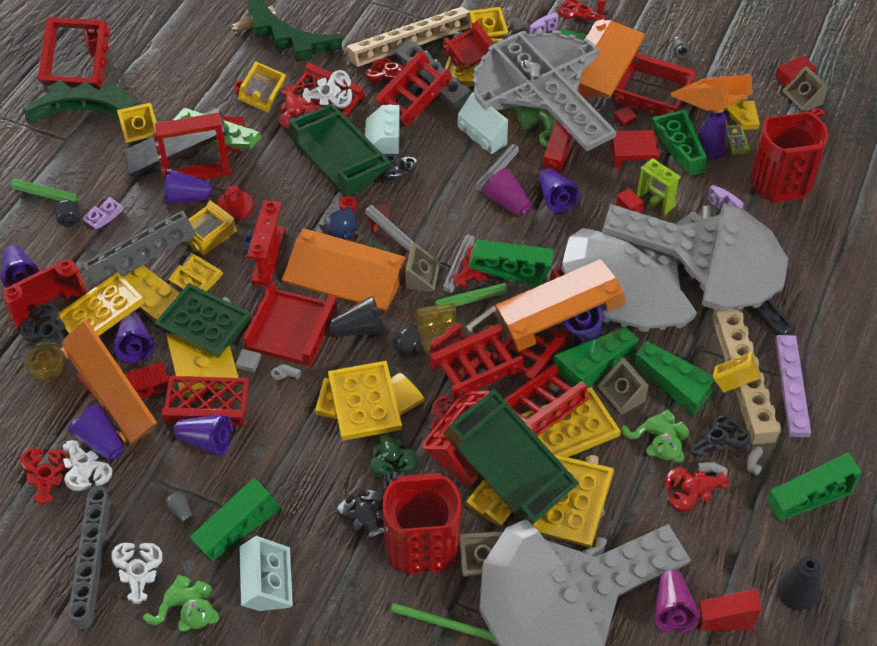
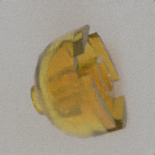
(45, 361)

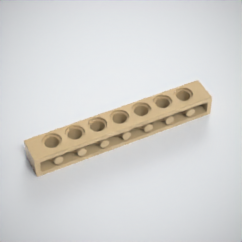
(420, 32)
(735, 343)

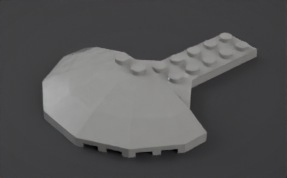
(561, 61)
(727, 253)
(644, 274)
(562, 596)

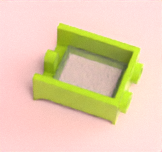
(659, 182)

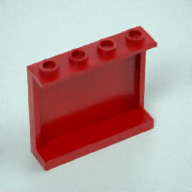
(289, 325)

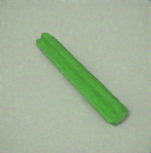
(42, 190)
(475, 295)

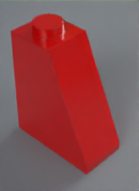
(557, 148)
(730, 612)

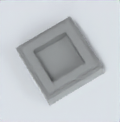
(248, 360)

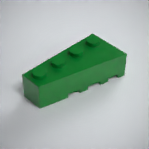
(680, 139)
(512, 261)
(595, 358)
(675, 376)
(815, 488)
(236, 519)

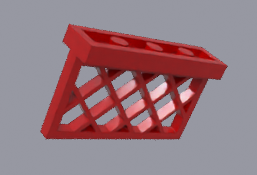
(317, 73)
(173, 415)

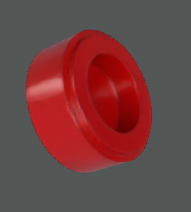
(347, 201)

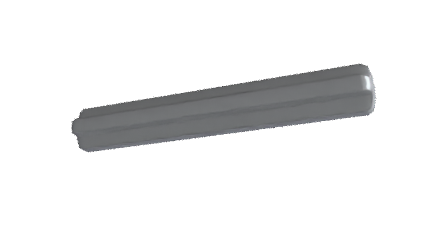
(501, 163)
(389, 227)
(456, 268)

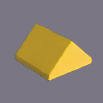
(490, 20)
(137, 122)
(736, 372)

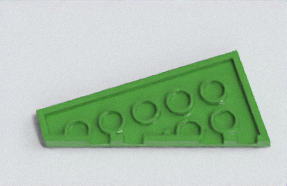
(237, 136)

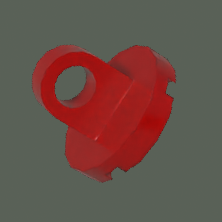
(236, 203)

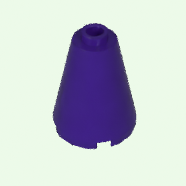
(714, 136)
(185, 188)
(558, 191)
(16, 266)
(587, 324)
(133, 340)
(97, 432)
(205, 433)

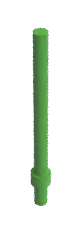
(444, 622)

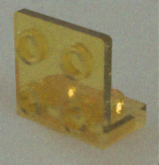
(434, 322)

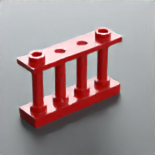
(404, 78)
(266, 243)
(468, 346)
(543, 361)
(558, 407)

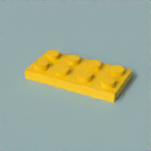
(154, 291)

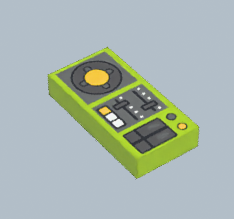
(737, 140)

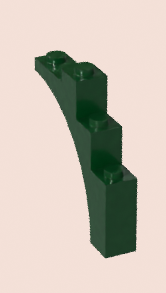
(285, 36)
(83, 97)

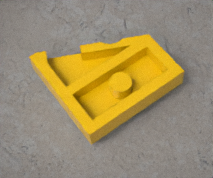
(744, 114)

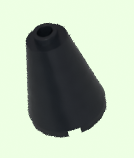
(358, 320)
(801, 584)

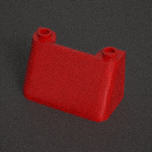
(40, 288)
(443, 450)

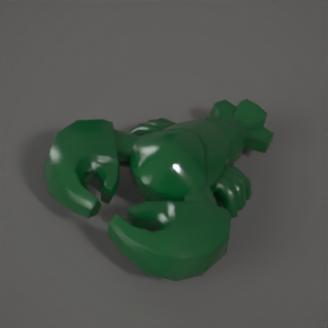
(390, 451)

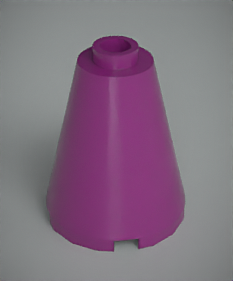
(507, 192)
(675, 604)

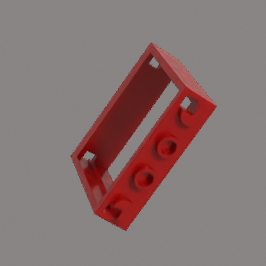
(48, 49)
(655, 68)
(189, 126)

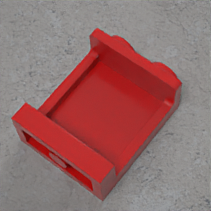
(468, 47)
(634, 146)
(453, 335)

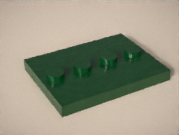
(203, 320)

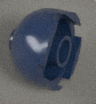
(340, 224)

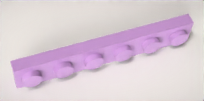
(792, 386)

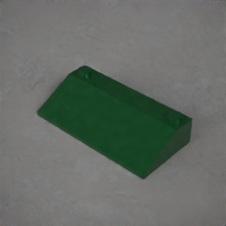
(338, 149)
(510, 458)

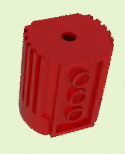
(788, 156)
(422, 523)

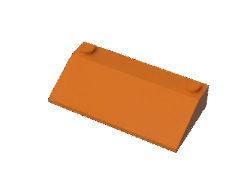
(617, 49)
(716, 92)
(344, 269)
(559, 301)
(108, 383)

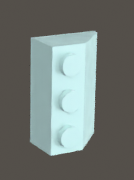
(483, 126)
(383, 129)
(265, 575)

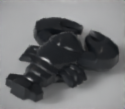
(394, 171)
(48, 330)
(719, 439)
(365, 513)

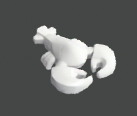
(330, 91)
(83, 466)
(137, 570)

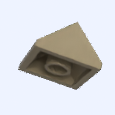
(806, 90)
(421, 269)
(487, 320)
(624, 387)
(474, 551)

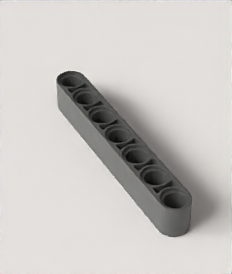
(89, 564)

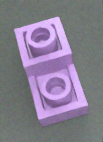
(545, 24)
(718, 196)
(105, 213)

